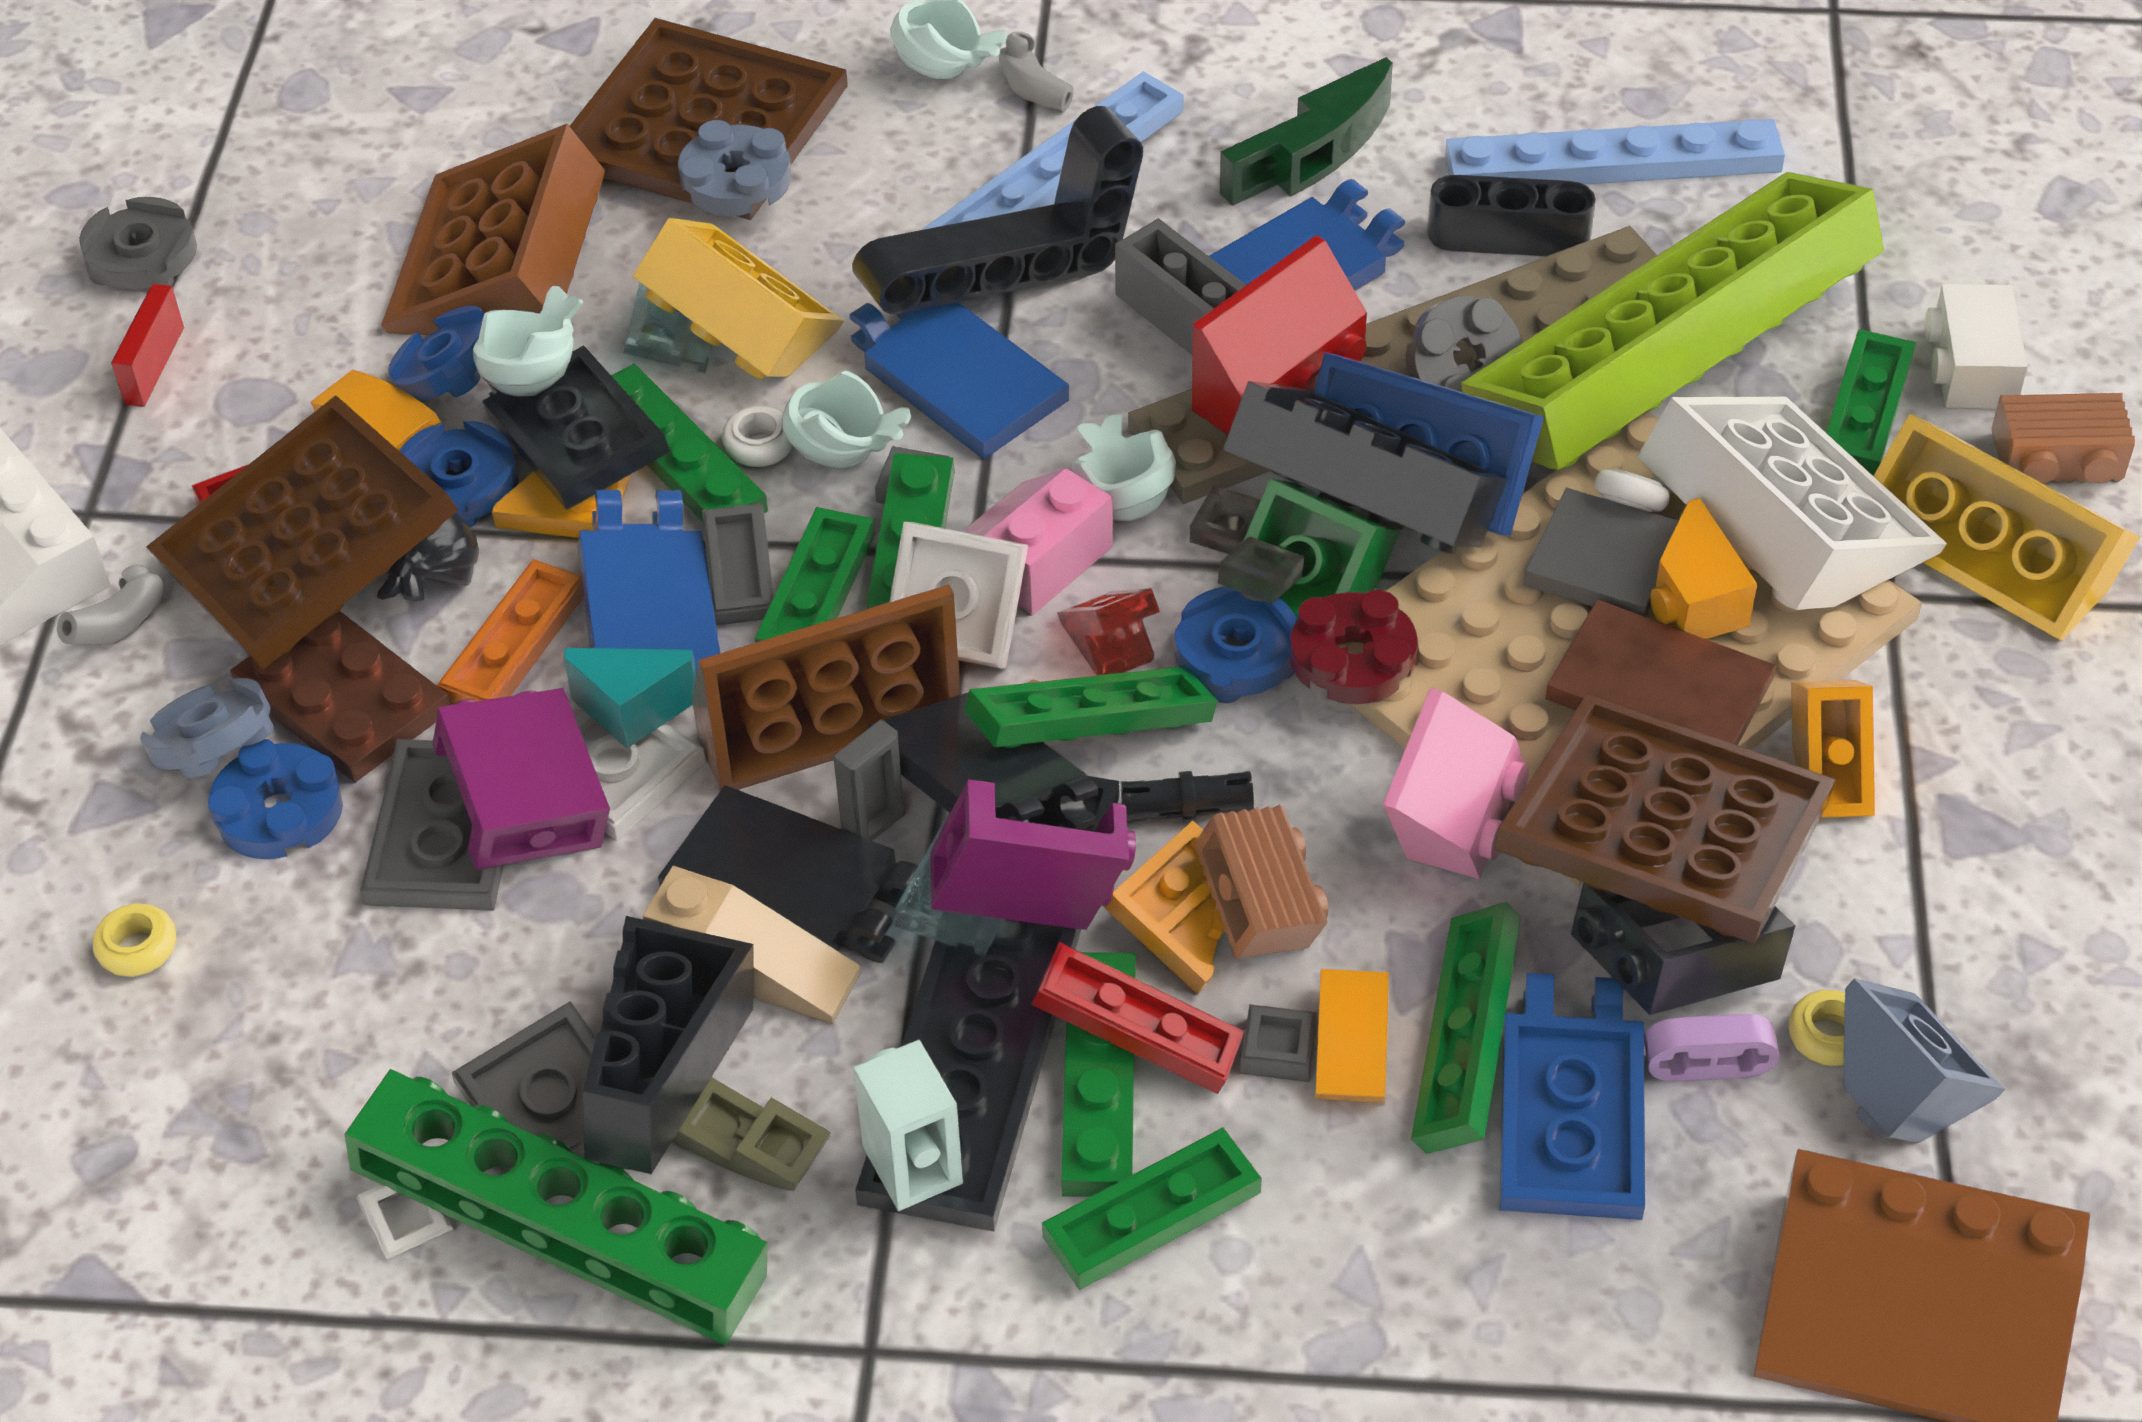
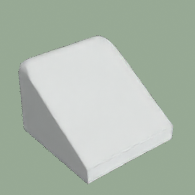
(399, 1220)

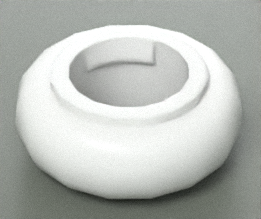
(756, 452)
(1632, 490)

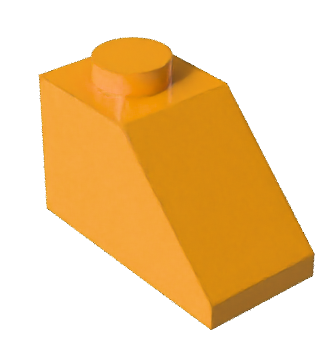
(1702, 579)
(1837, 740)

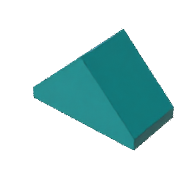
(630, 688)

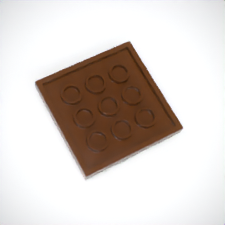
(688, 77)
(301, 530)
(1667, 817)

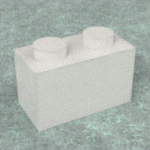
(1976, 345)

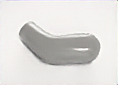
(1029, 78)
(117, 615)

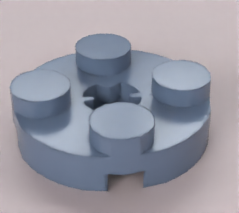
(760, 160)
(207, 725)

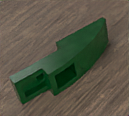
(1321, 138)

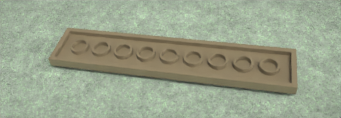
(1529, 294)

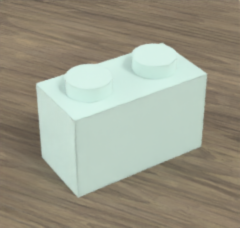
(908, 1124)

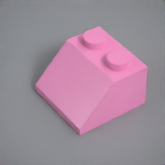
(1061, 522)
(1454, 787)

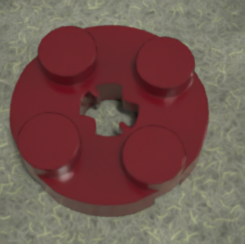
(1364, 618)

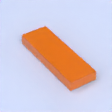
(514, 634)

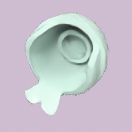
(941, 38)
(524, 349)
(840, 421)
(1129, 469)

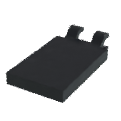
(578, 430)
(946, 748)
(799, 869)

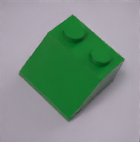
(1338, 543)

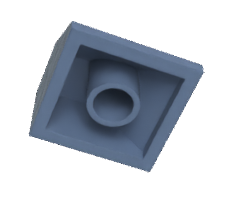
(1907, 1065)

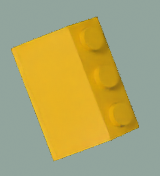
(734, 298)

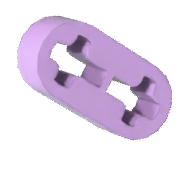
(1711, 1047)

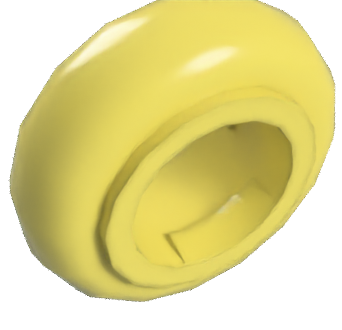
(140, 958)
(1807, 1038)

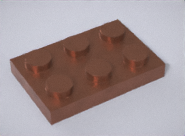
(347, 695)

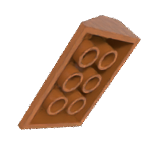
(498, 232)
(819, 687)
(1922, 1293)

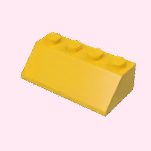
(2004, 529)

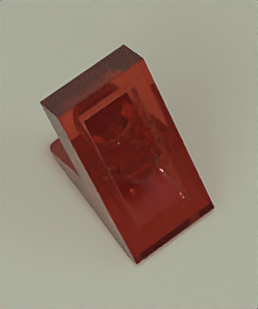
(1112, 629)

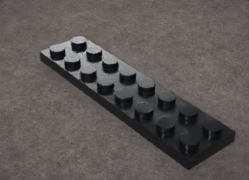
(987, 1049)

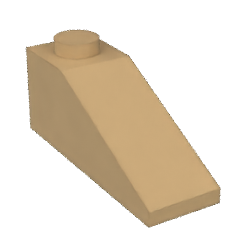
(789, 963)

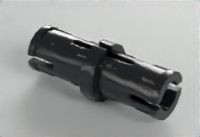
(1187, 796)

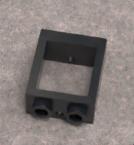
(1661, 981)

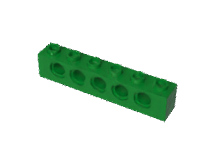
(574, 1236)

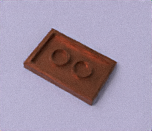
(1661, 673)

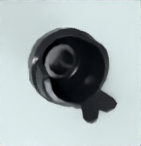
(444, 556)

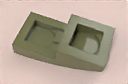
(752, 1140)

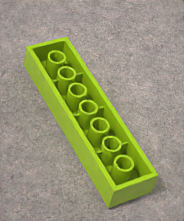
(1683, 312)

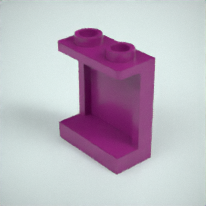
(522, 777)
(1025, 867)

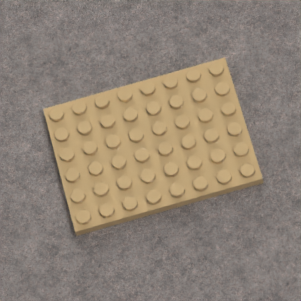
(1502, 641)

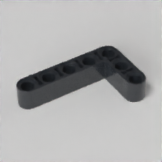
(1017, 247)

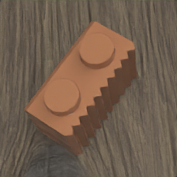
(2064, 436)
(1261, 881)

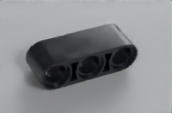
(1509, 215)

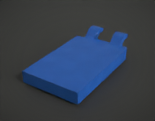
(1357, 250)
(959, 373)
(646, 580)
(1573, 1107)

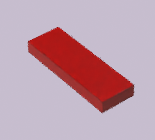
(1138, 1018)

